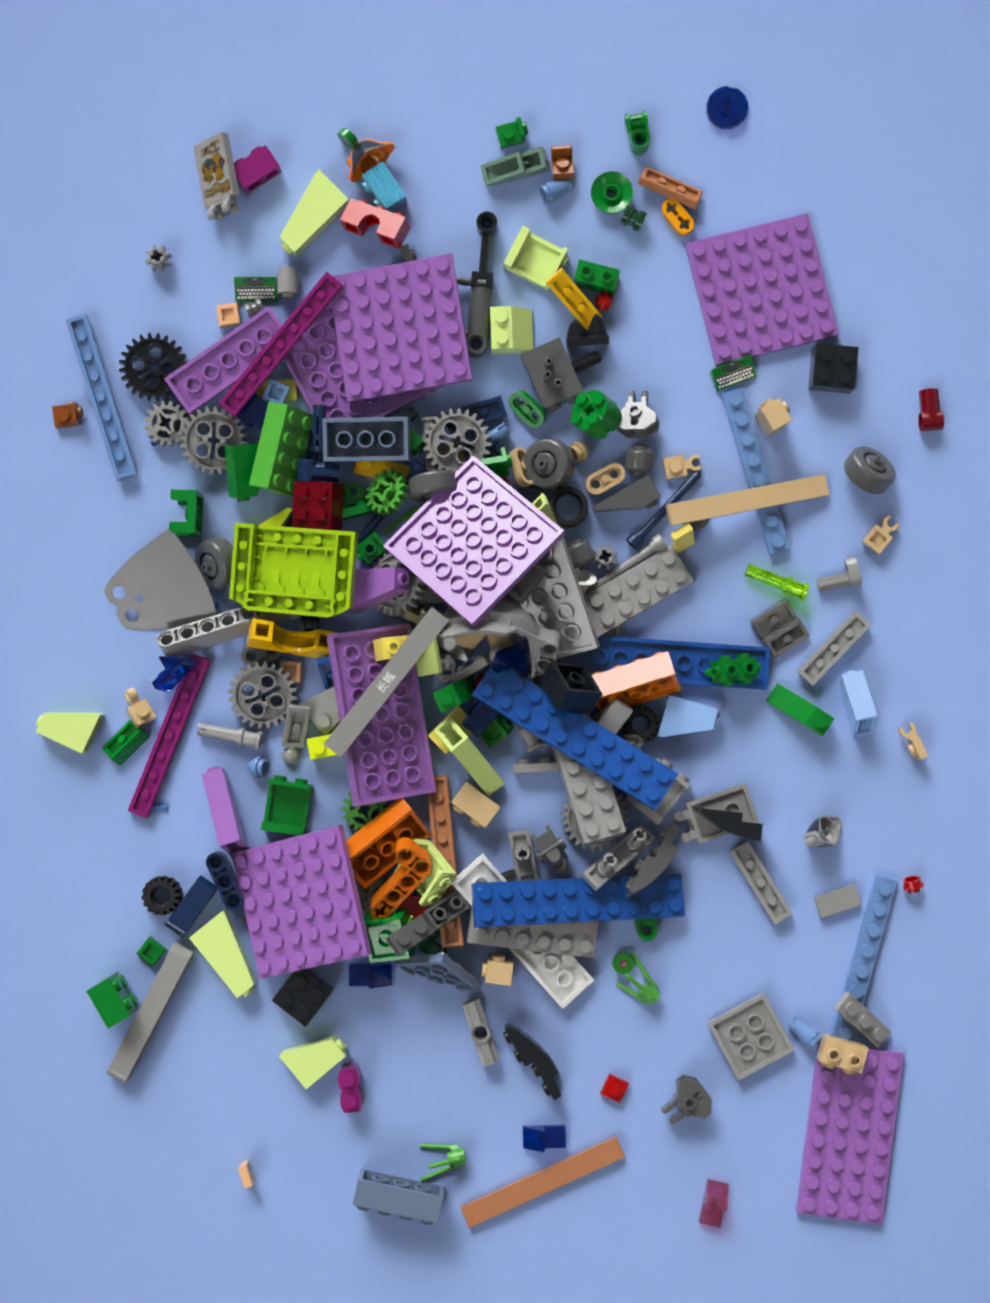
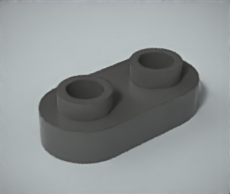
(262, 655)

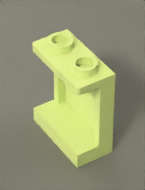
(535, 258)
(439, 878)

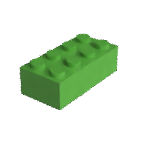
(280, 446)

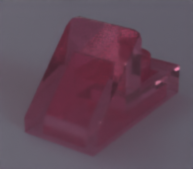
(714, 1203)

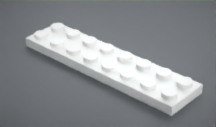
(557, 973)

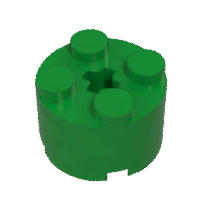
(595, 414)

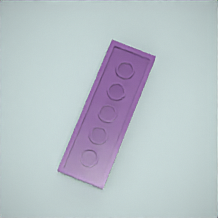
(222, 362)

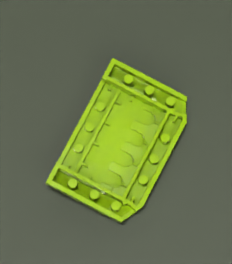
(293, 569)

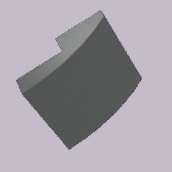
(779, 628)

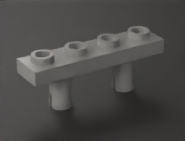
(523, 855)
(618, 857)

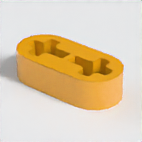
(673, 220)

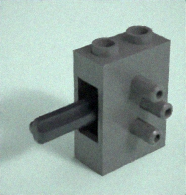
(554, 374)

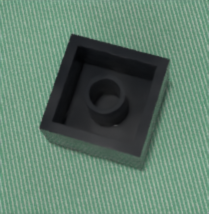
(833, 368)
(570, 687)
(303, 995)

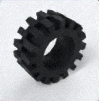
(650, 715)
(152, 904)

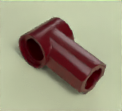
(930, 416)

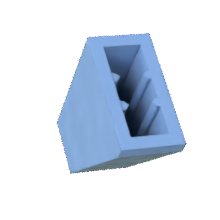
(858, 703)
(686, 717)

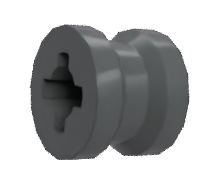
(254, 307)

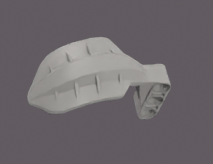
(503, 620)

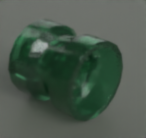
(633, 218)

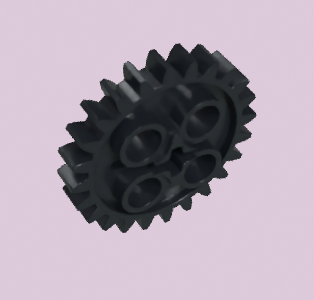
(141, 351)

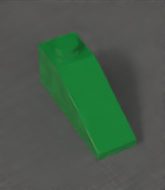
(800, 710)

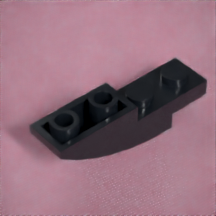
(530, 1052)

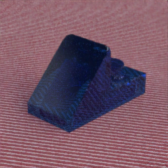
(512, 656)
(175, 670)
(479, 718)
(370, 975)
(544, 1137)

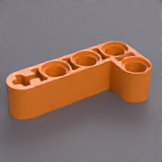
(385, 903)

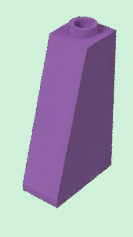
(377, 586)
(224, 811)

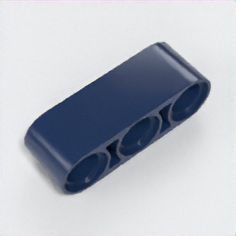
(216, 874)
(191, 906)

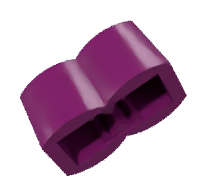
(352, 1094)

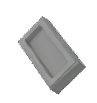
(837, 901)

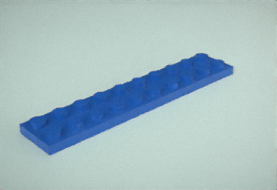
(688, 658)
(576, 737)
(573, 901)

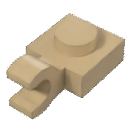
(138, 711)
(915, 745)

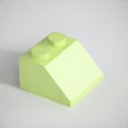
(511, 330)

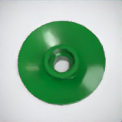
(611, 182)

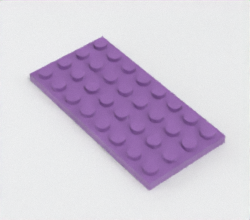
(393, 749)
(850, 1139)

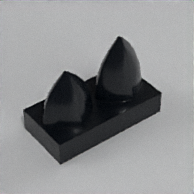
(596, 333)

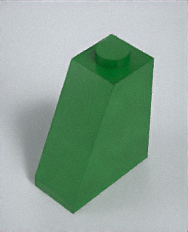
(239, 469)
(455, 694)

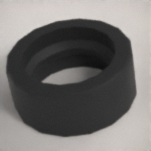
(581, 498)

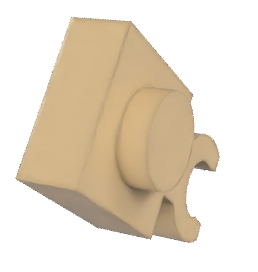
(677, 466)
(879, 537)

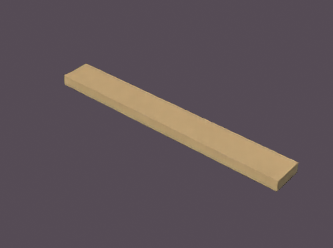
(747, 500)

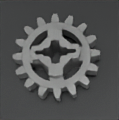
(159, 428)

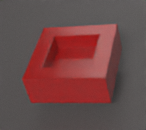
(614, 1087)

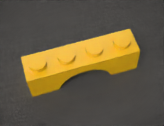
(269, 636)

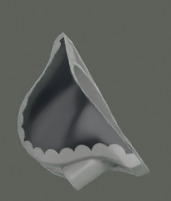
(823, 832)

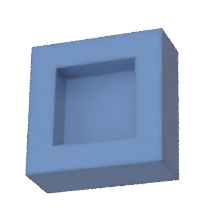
(276, 392)

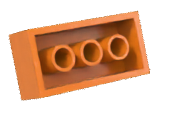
(374, 844)

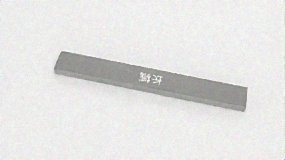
(386, 682)

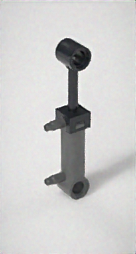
(481, 289)

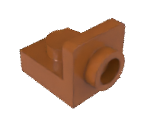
(562, 162)
(67, 415)

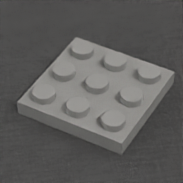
(750, 1036)

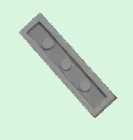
(834, 648)
(760, 882)

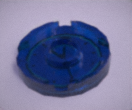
(727, 107)

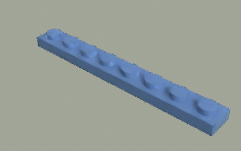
(101, 397)
(754, 467)
(866, 949)

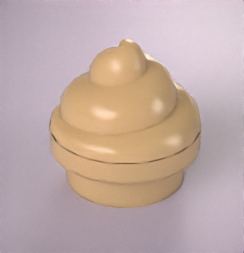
(580, 451)

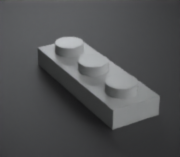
(543, 765)
(862, 1019)

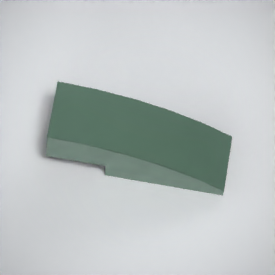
(516, 166)

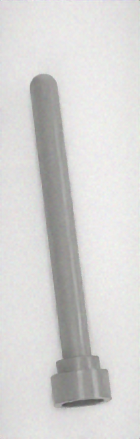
(657, 544)

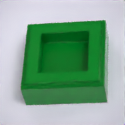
(151, 951)

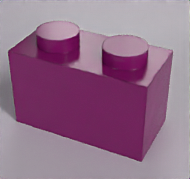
(256, 169)

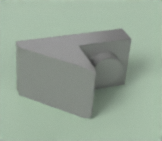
(613, 715)

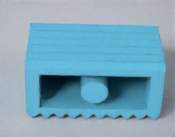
(383, 187)

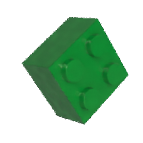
(113, 999)

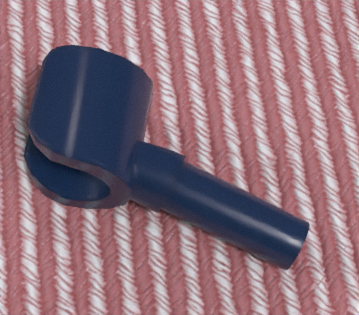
(496, 452)

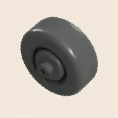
(549, 464)
(869, 470)
(433, 481)
(215, 561)

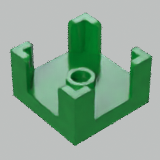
(193, 513)
(379, 930)

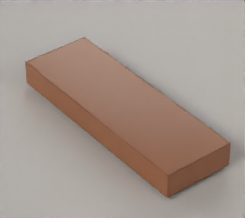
(670, 187)

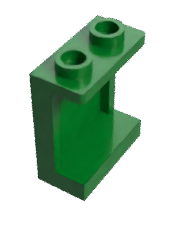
(287, 806)

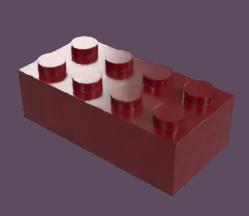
(318, 505)

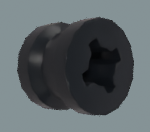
(309, 623)

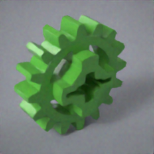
(387, 492)
(351, 814)

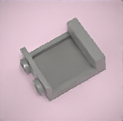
(674, 793)

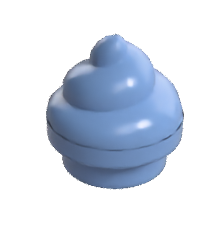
(259, 766)

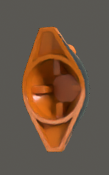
(367, 155)

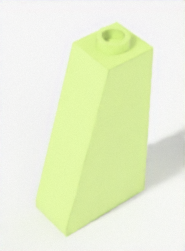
(314, 213)
(469, 756)
(225, 953)

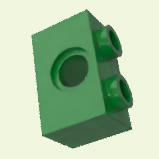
(596, 277)

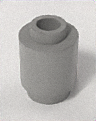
(287, 283)

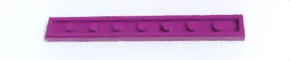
(280, 344)
(168, 738)

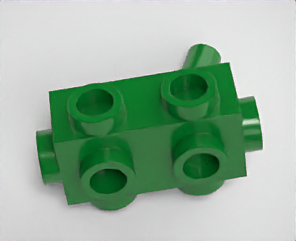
(730, 670)

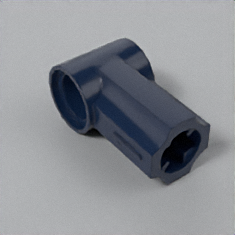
(313, 471)

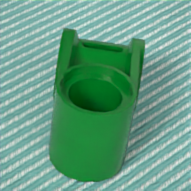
(637, 128)

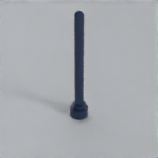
(415, 468)
(636, 540)

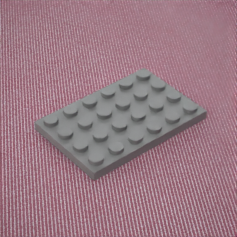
(560, 604)

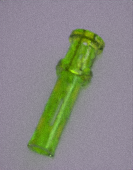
(786, 585)

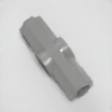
(485, 1044)

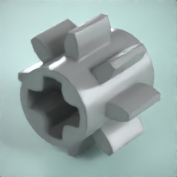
(163, 259)
(608, 552)

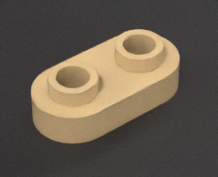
(518, 467)
(604, 478)

